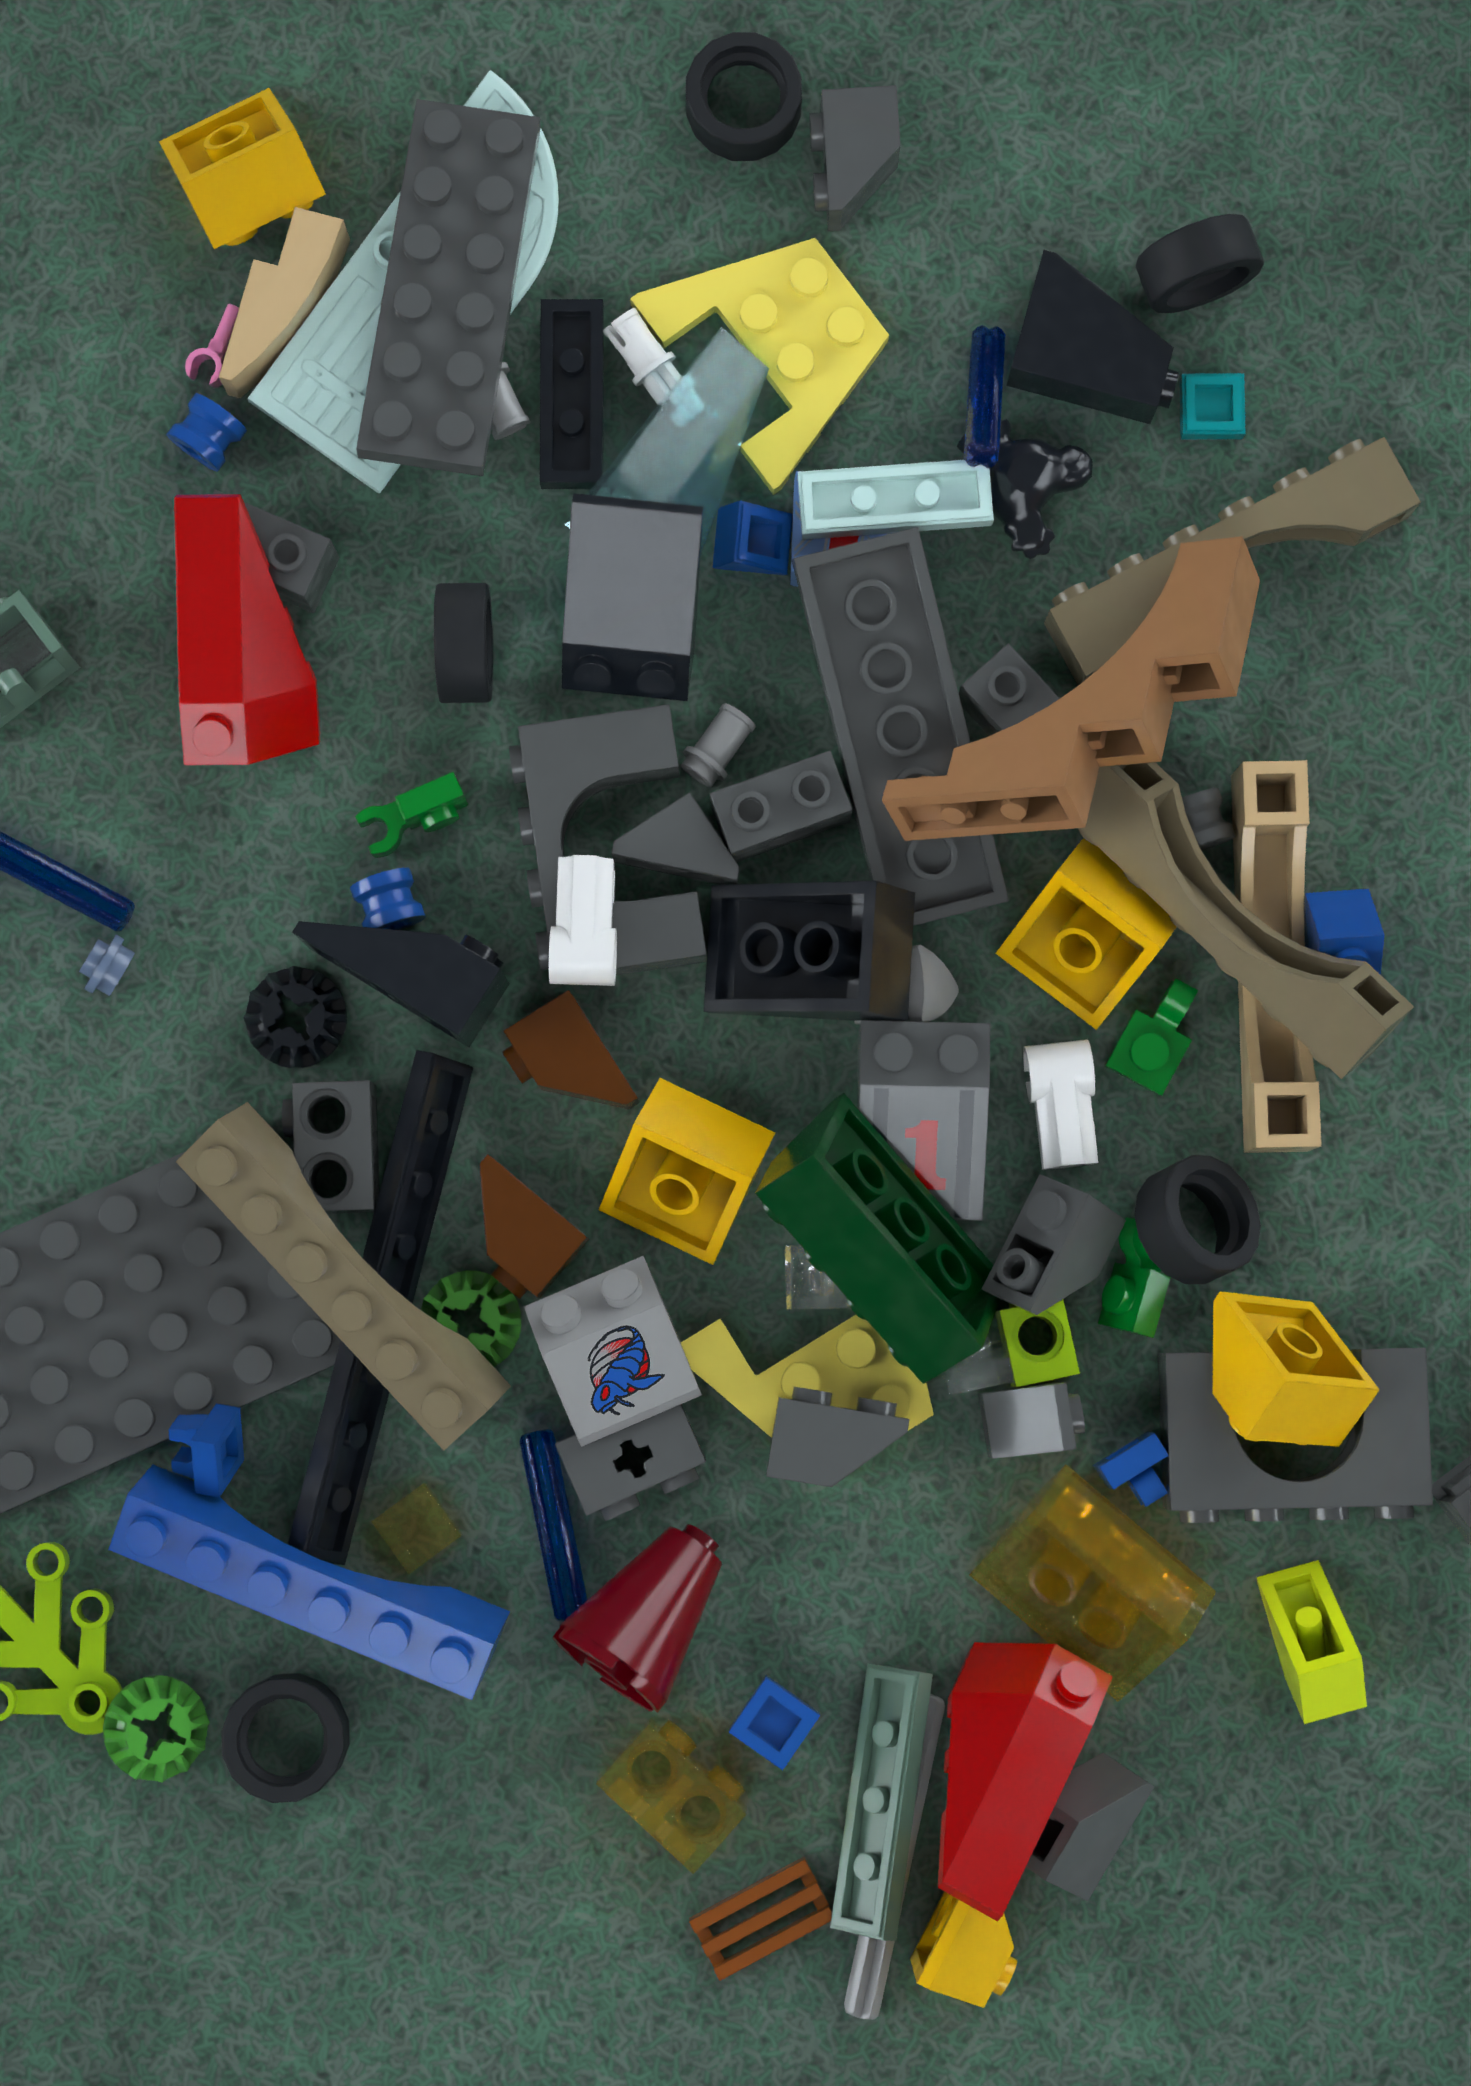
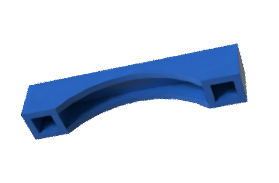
(408, 1626)

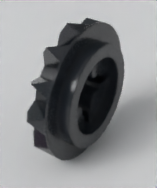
(324, 1023)

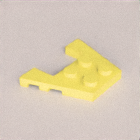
(798, 321)
(844, 1361)

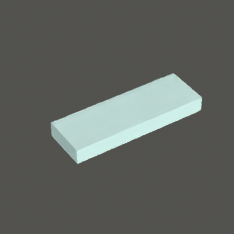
(894, 499)

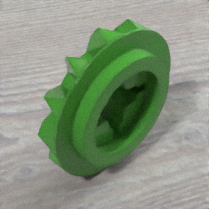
(498, 1310)
(146, 1700)

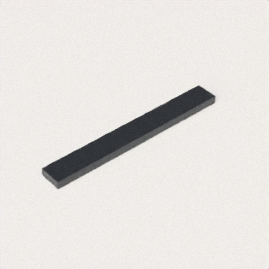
(396, 1252)

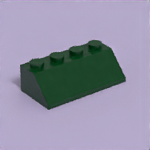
(881, 1240)

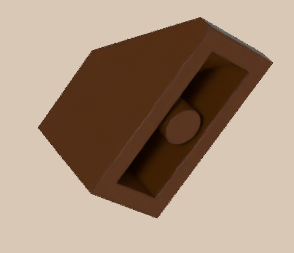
(566, 1055)
(524, 1233)

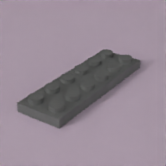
(449, 288)
(894, 711)

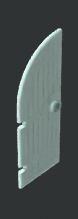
(324, 369)

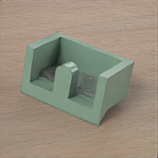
(29, 657)

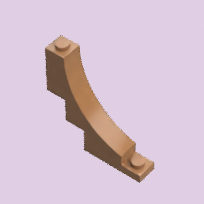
(1048, 765)

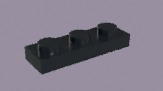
(571, 393)

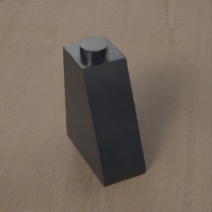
(1089, 348)

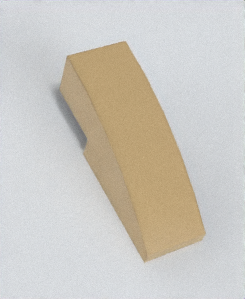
(282, 297)

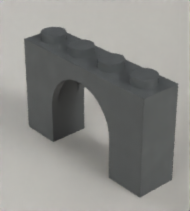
(562, 769)
(1379, 1467)

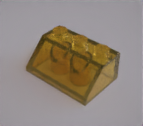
(1094, 1582)

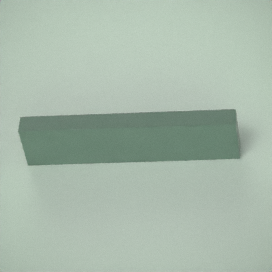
(881, 1802)

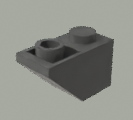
(858, 145)
(1053, 1247)
(1031, 1420)
(828, 1442)
(1088, 1824)

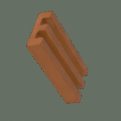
(713, 1945)

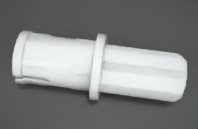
(643, 354)

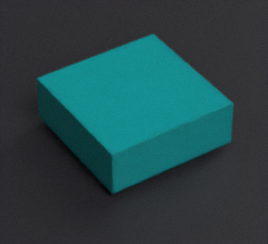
(1212, 406)

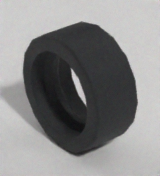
(743, 50)
(1199, 263)
(463, 642)
(1229, 1205)
(239, 1757)

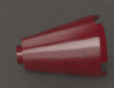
(645, 1617)

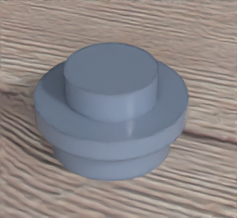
(106, 965)

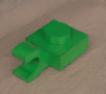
(429, 805)
(1152, 1047)
(1135, 1290)

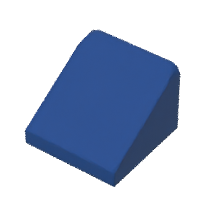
(752, 539)

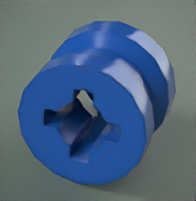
(206, 432)
(388, 900)

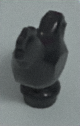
(1025, 480)

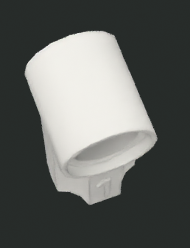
(583, 939)
(1062, 1093)

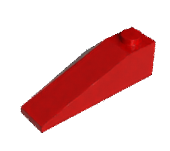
(239, 661)
(1013, 1743)

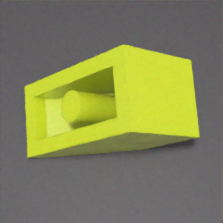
(1313, 1642)

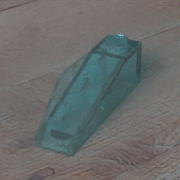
(692, 434)

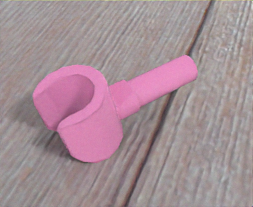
(216, 348)

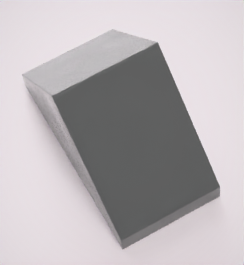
(678, 844)

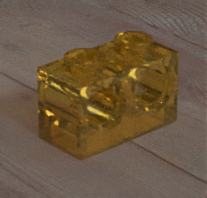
(660, 1804)

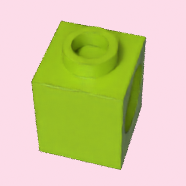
(1052, 1364)

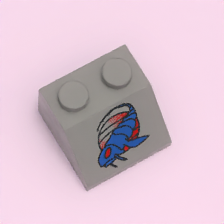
(612, 1351)

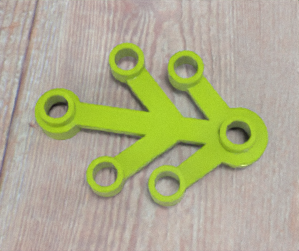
(39, 1646)

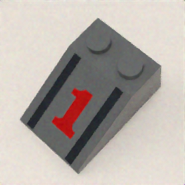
(930, 1103)

